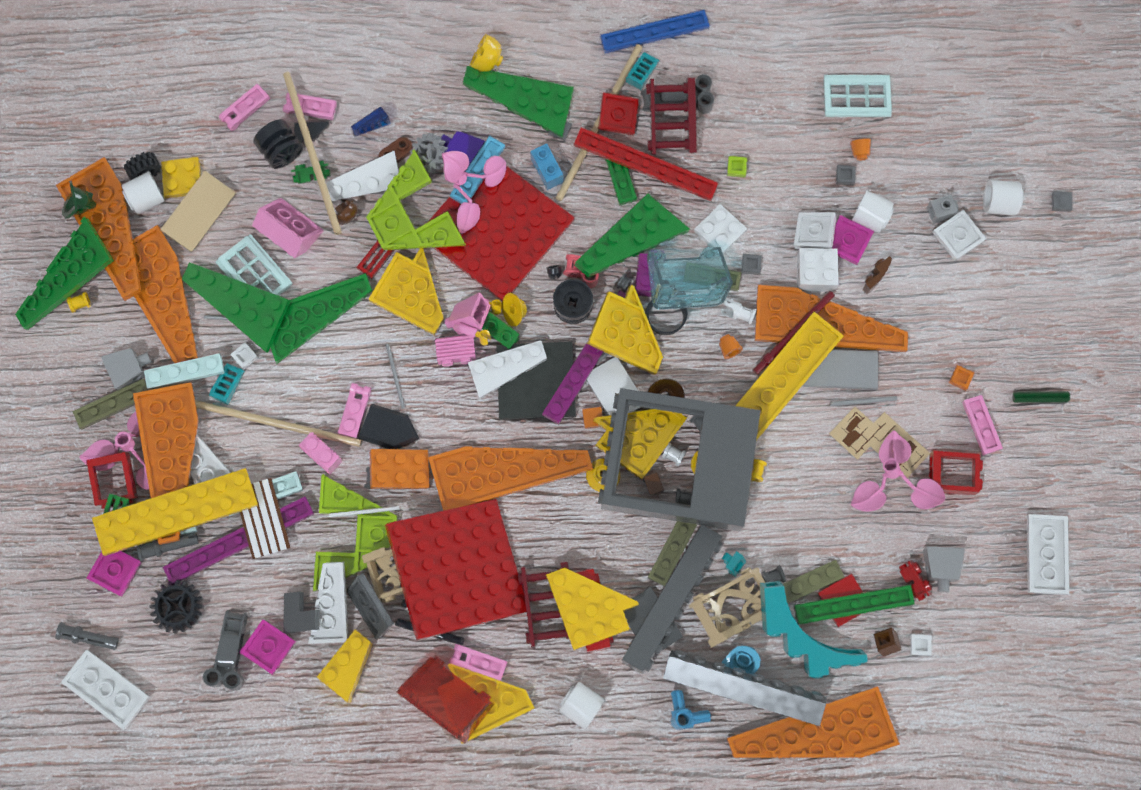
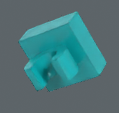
(734, 563)

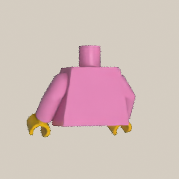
(470, 315)

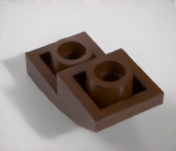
(879, 271)

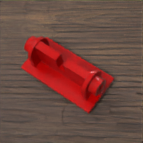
(920, 585)

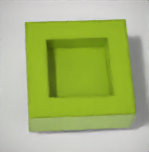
(737, 166)

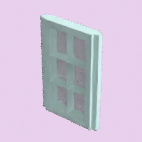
(857, 96)
(253, 266)

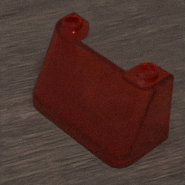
(446, 698)

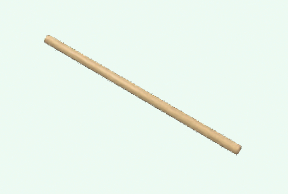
(616, 89)
(312, 153)
(278, 423)

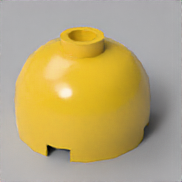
(487, 54)

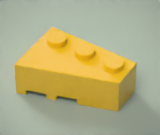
(346, 666)

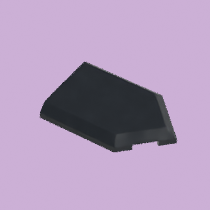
(387, 428)

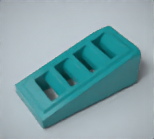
(636, 82)
(218, 384)

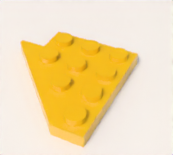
(409, 292)
(626, 332)
(644, 439)
(588, 608)
(507, 699)

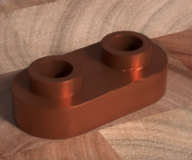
(400, 153)

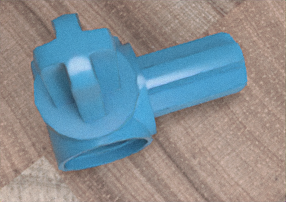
(690, 717)

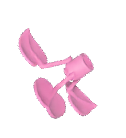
(454, 166)
(126, 443)
(892, 453)

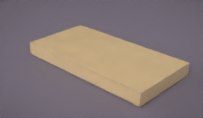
(198, 211)

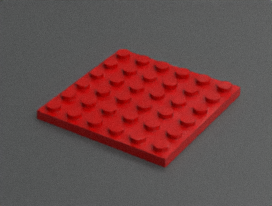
(511, 234)
(456, 569)

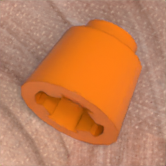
(861, 149)
(729, 346)

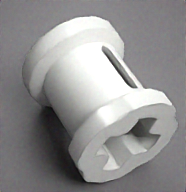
(673, 454)

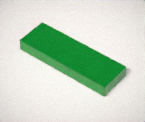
(621, 182)

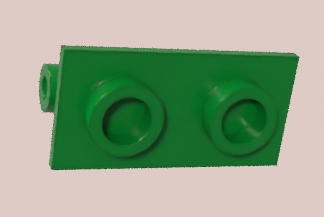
(303, 172)
(500, 331)

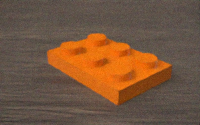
(399, 469)

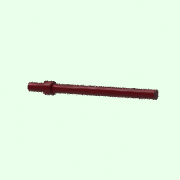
(769, 357)

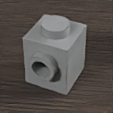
(942, 209)

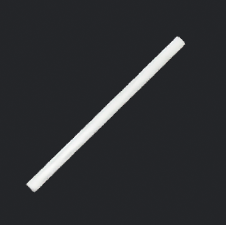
(364, 511)

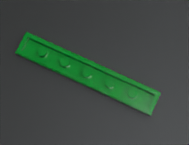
(854, 604)

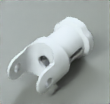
(738, 311)

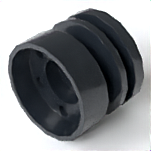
(278, 144)
(574, 291)

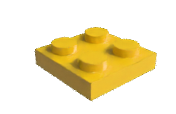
(179, 176)

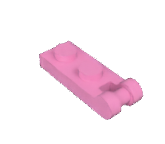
(312, 106)
(244, 107)
(354, 411)
(479, 662)

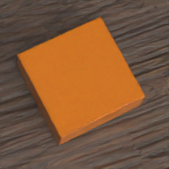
(961, 377)
(589, 415)

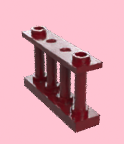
(687, 106)
(530, 636)

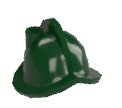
(77, 202)

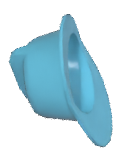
(744, 658)

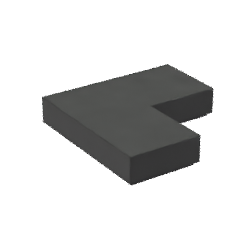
(295, 617)

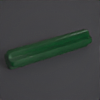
(1041, 397)

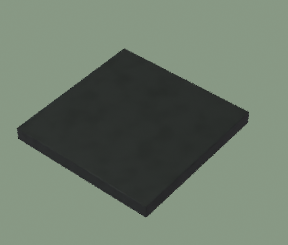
(532, 390)

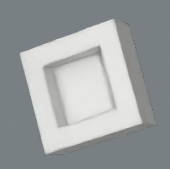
(244, 356)
(921, 645)

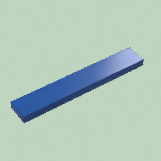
(654, 31)

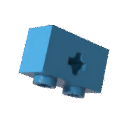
(546, 166)

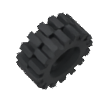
(142, 164)

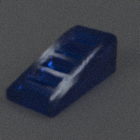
(373, 121)

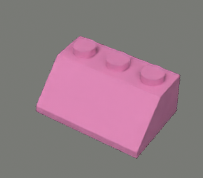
(287, 227)

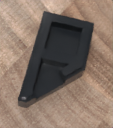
(314, 128)

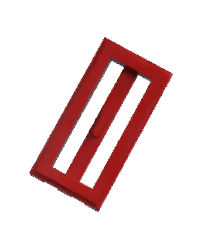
(371, 275)

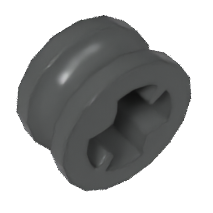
(624, 282)

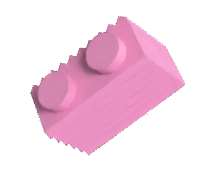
(454, 350)
(320, 453)

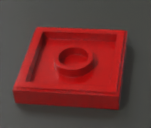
(618, 113)
(843, 587)

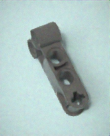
(702, 94)
(228, 652)

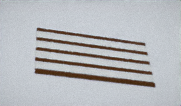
(264, 523)

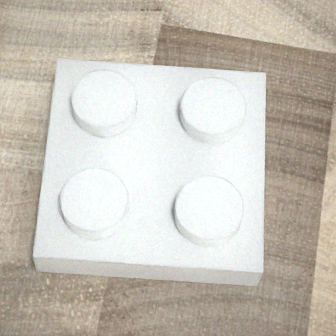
(720, 229)
(815, 230)
(959, 235)

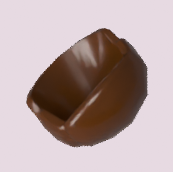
(346, 212)

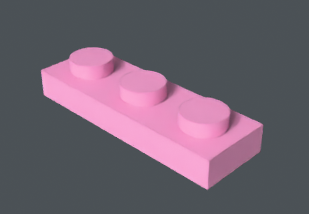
(982, 425)

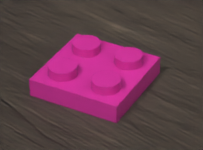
(850, 239)
(114, 571)
(267, 647)

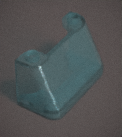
(688, 281)

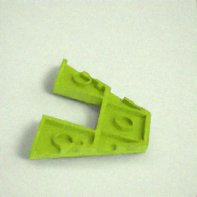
(392, 222)
(370, 527)

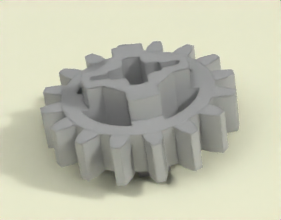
(430, 153)

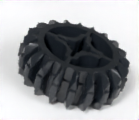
(181, 600)

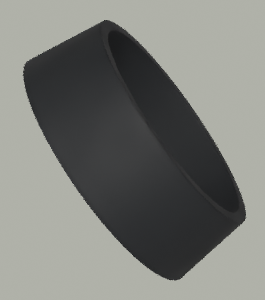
(684, 312)

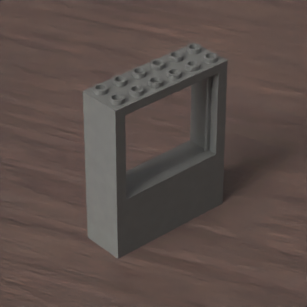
(721, 465)

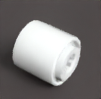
(142, 193)
(1002, 197)
(873, 212)
(581, 705)

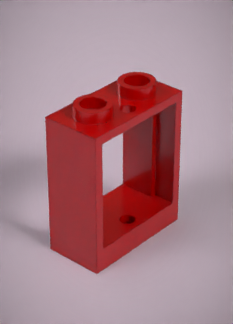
(123, 457)
(935, 471)

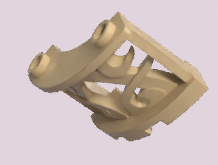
(382, 558)
(720, 631)

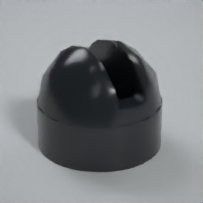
(554, 270)

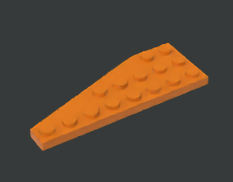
(110, 222)
(164, 294)
(783, 307)
(168, 438)
(487, 473)
(848, 729)

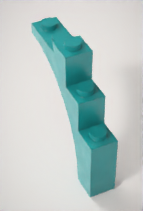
(817, 655)

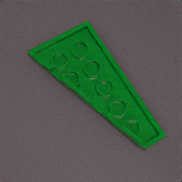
(527, 97)
(633, 234)
(68, 272)
(246, 306)
(315, 311)

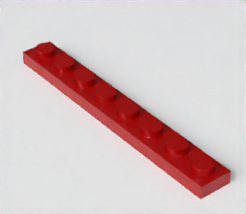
(645, 164)

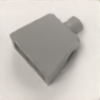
(125, 367)
(943, 565)

